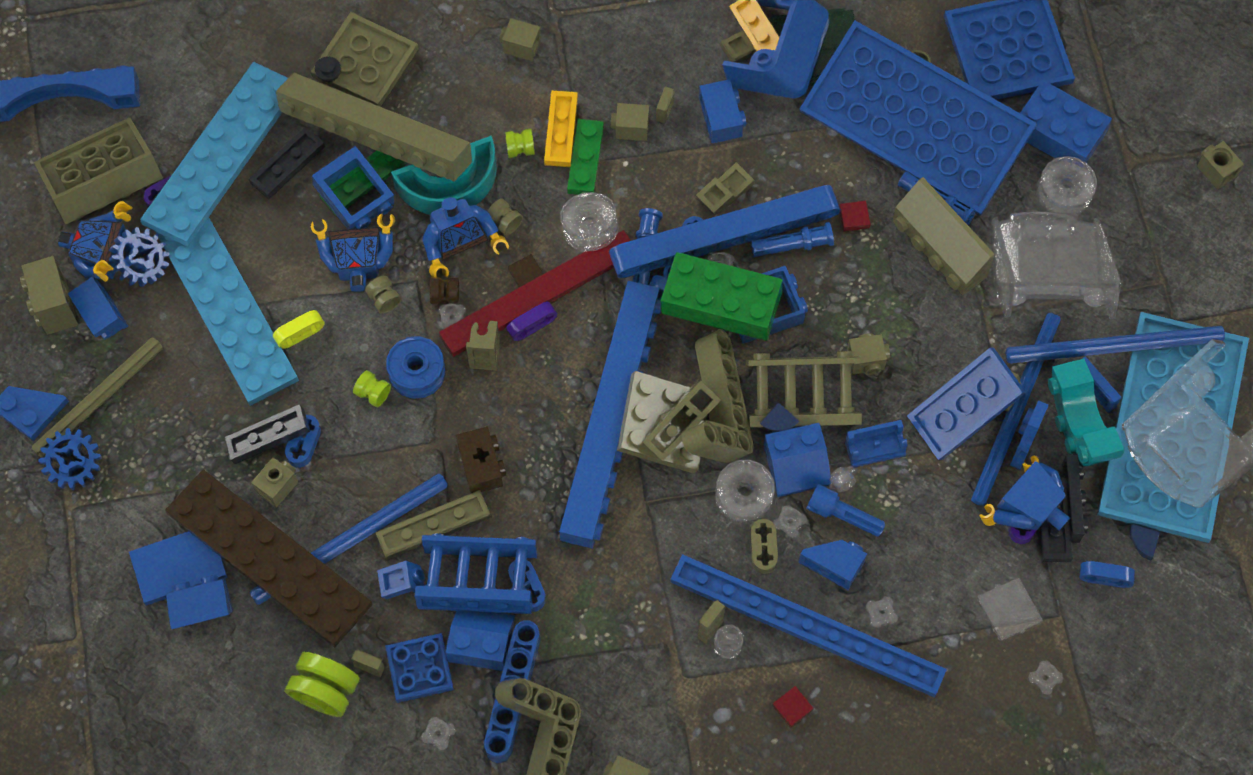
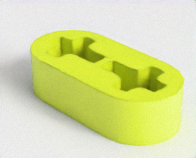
(298, 329)

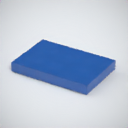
(173, 562)

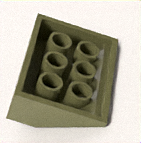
(98, 170)

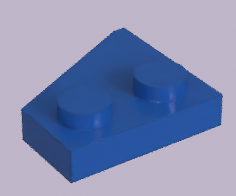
(30, 409)
(1028, 429)

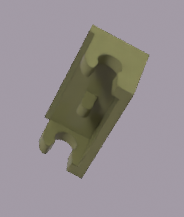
(484, 349)

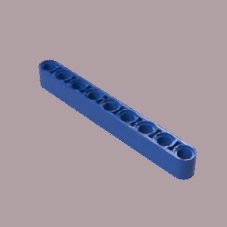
(725, 231)

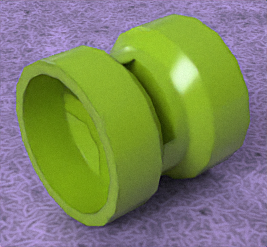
(519, 143)
(371, 388)

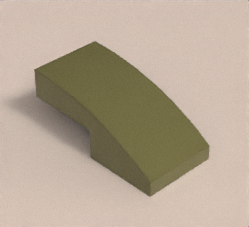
(725, 190)

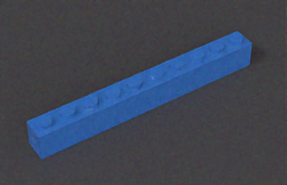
(599, 451)

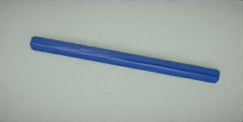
(1114, 344)
(1013, 417)
(370, 525)

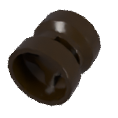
(438, 290)

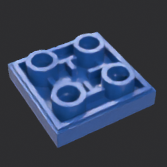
(419, 667)

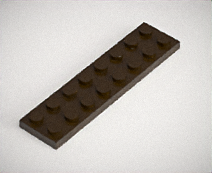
(269, 558)

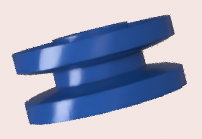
(413, 352)

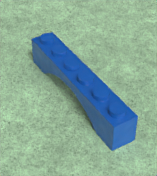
(113, 87)

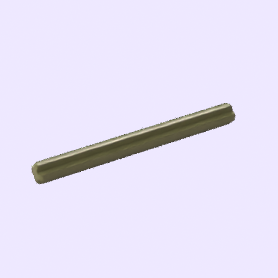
(101, 393)

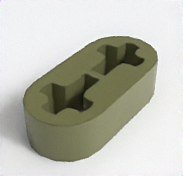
(770, 546)

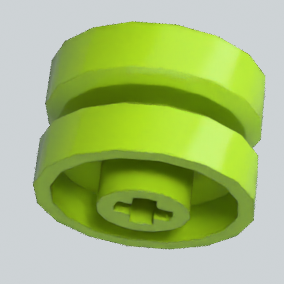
(322, 684)

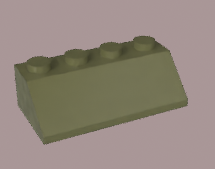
(943, 237)

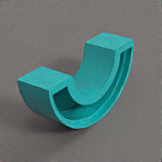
(428, 192)
(1080, 417)

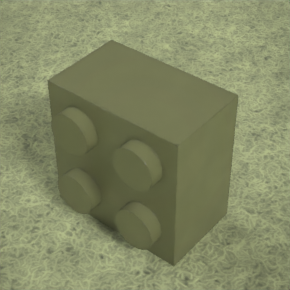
(48, 295)

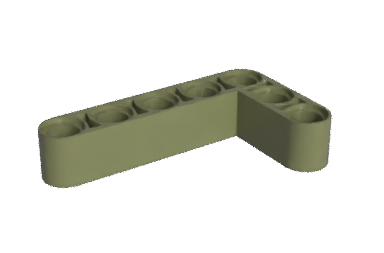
(728, 431)
(551, 722)

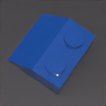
(797, 459)
(199, 602)
(480, 639)

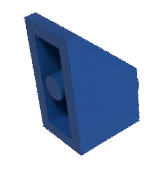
(835, 561)

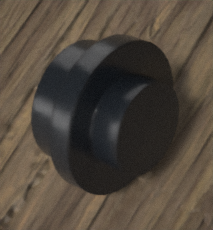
(328, 69)

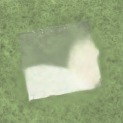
(1009, 609)

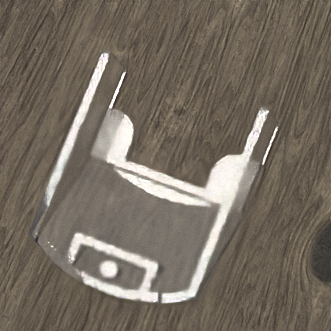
(1053, 259)
(1183, 440)

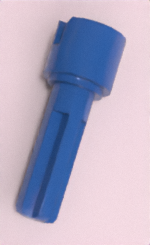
(827, 503)

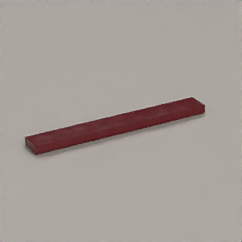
(542, 289)

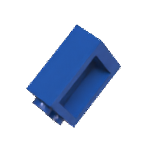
(339, 168)
(796, 304)

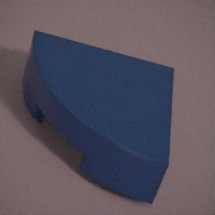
(779, 419)
(1144, 540)

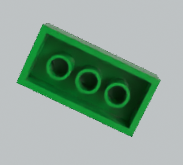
(721, 296)

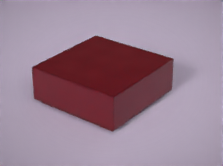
(854, 216)
(792, 707)

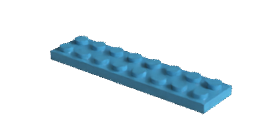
(216, 157)
(231, 314)

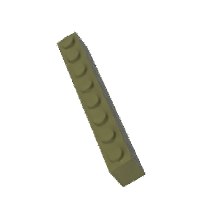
(374, 126)

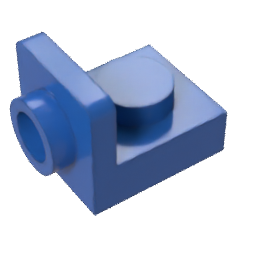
(400, 579)

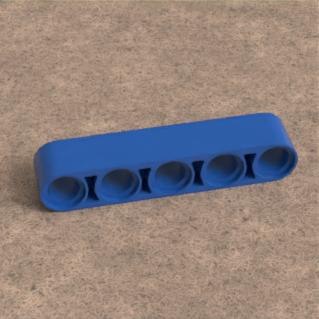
(517, 650)

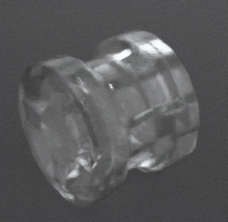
(730, 636)

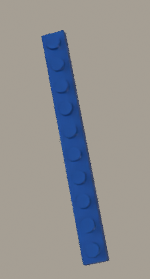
(808, 626)

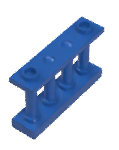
(476, 599)

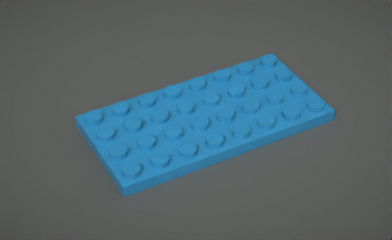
(1126, 490)

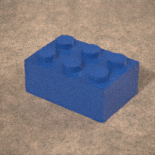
(1064, 123)

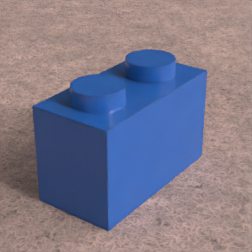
(721, 111)

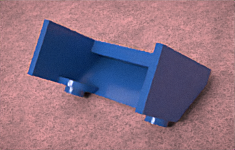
(792, 63)

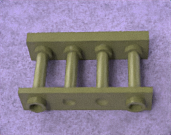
(818, 413)

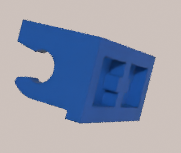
(97, 308)
(876, 443)

